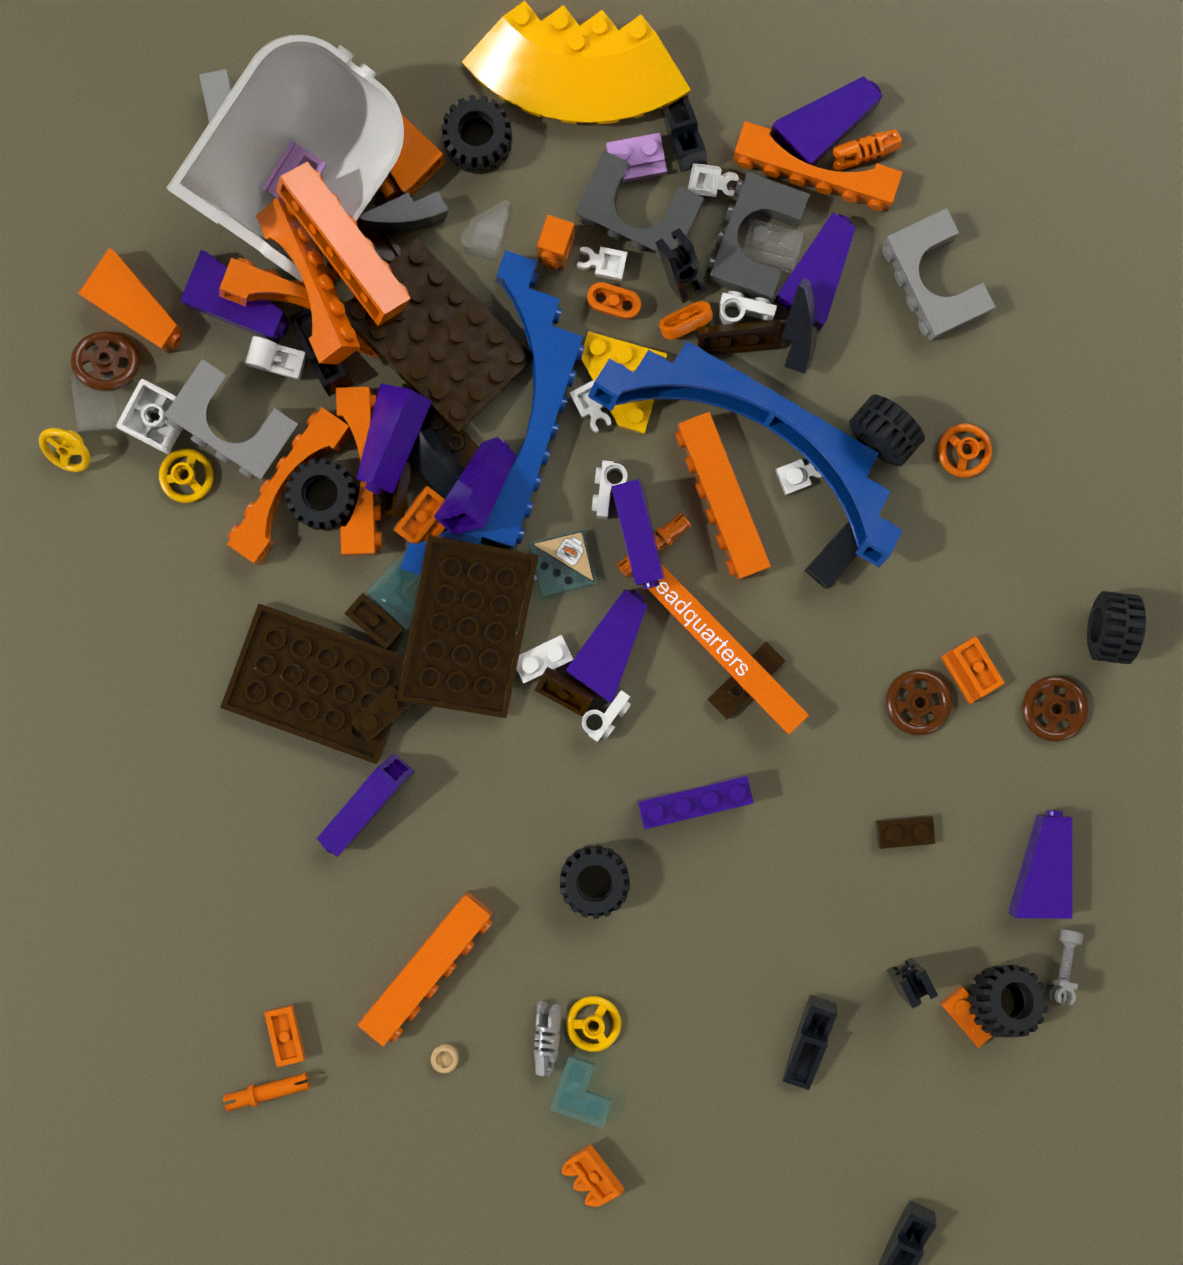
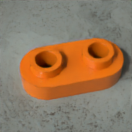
(614, 300)
(686, 320)

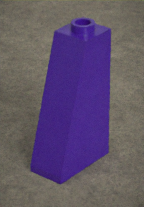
(826, 121)
(821, 266)
(202, 295)
(391, 436)
(477, 488)
(638, 533)
(608, 648)
(365, 804)
(1046, 871)

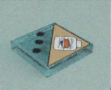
(563, 563)

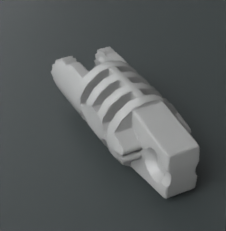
(547, 1038)

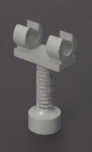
(1062, 985)

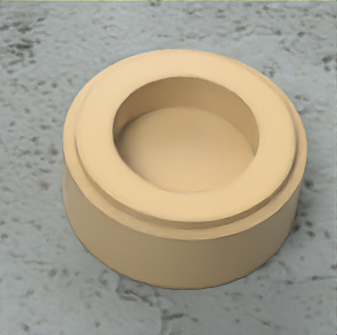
(444, 1058)

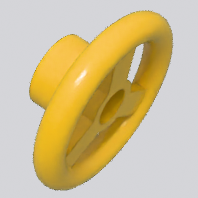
(68, 444)
(177, 470)
(598, 1033)

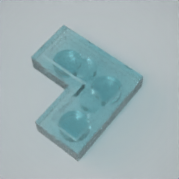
(391, 593)
(574, 1098)

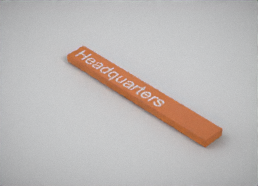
(728, 653)

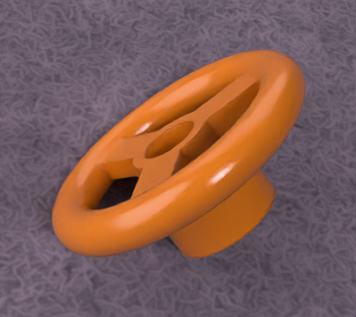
(974, 446)

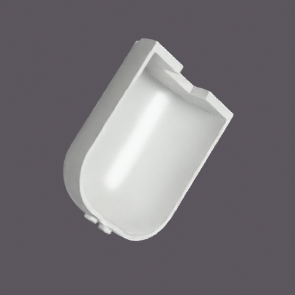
(298, 93)

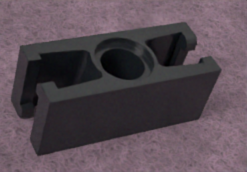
(681, 265)
(833, 557)
(912, 982)

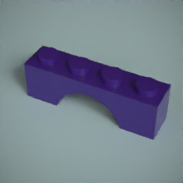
(695, 802)

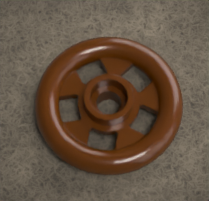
(102, 340)
(1046, 687)
(915, 725)

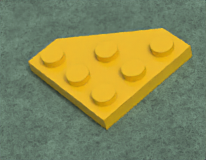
(597, 351)

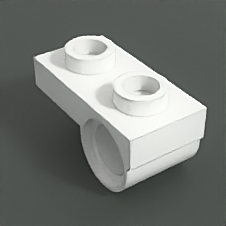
(758, 308)
(275, 358)
(601, 502)
(617, 707)

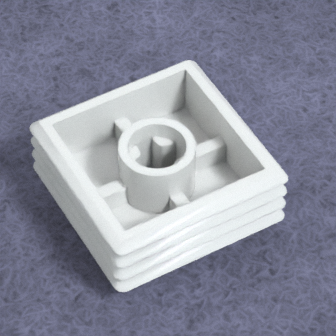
(137, 421)

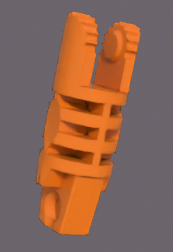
(866, 149)

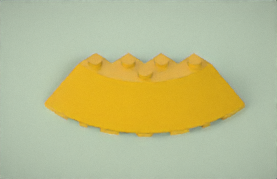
(576, 69)

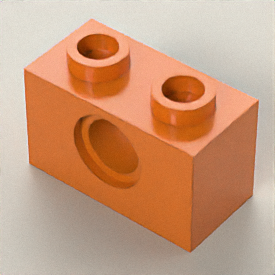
(555, 242)

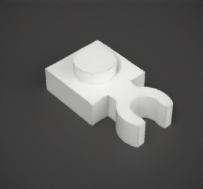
(708, 178)
(608, 263)
(588, 406)
(796, 476)

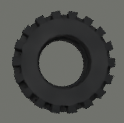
(471, 113)
(887, 430)
(302, 482)
(1116, 627)
(590, 905)
(1027, 1001)

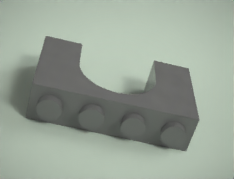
(755, 199)
(599, 208)

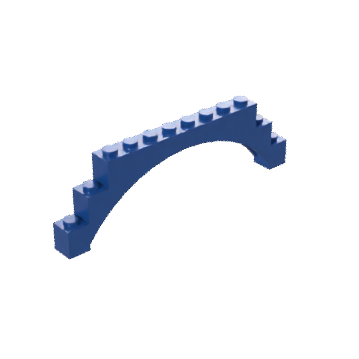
(552, 370)
(831, 451)

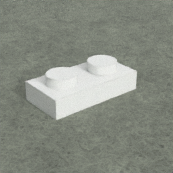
(549, 654)

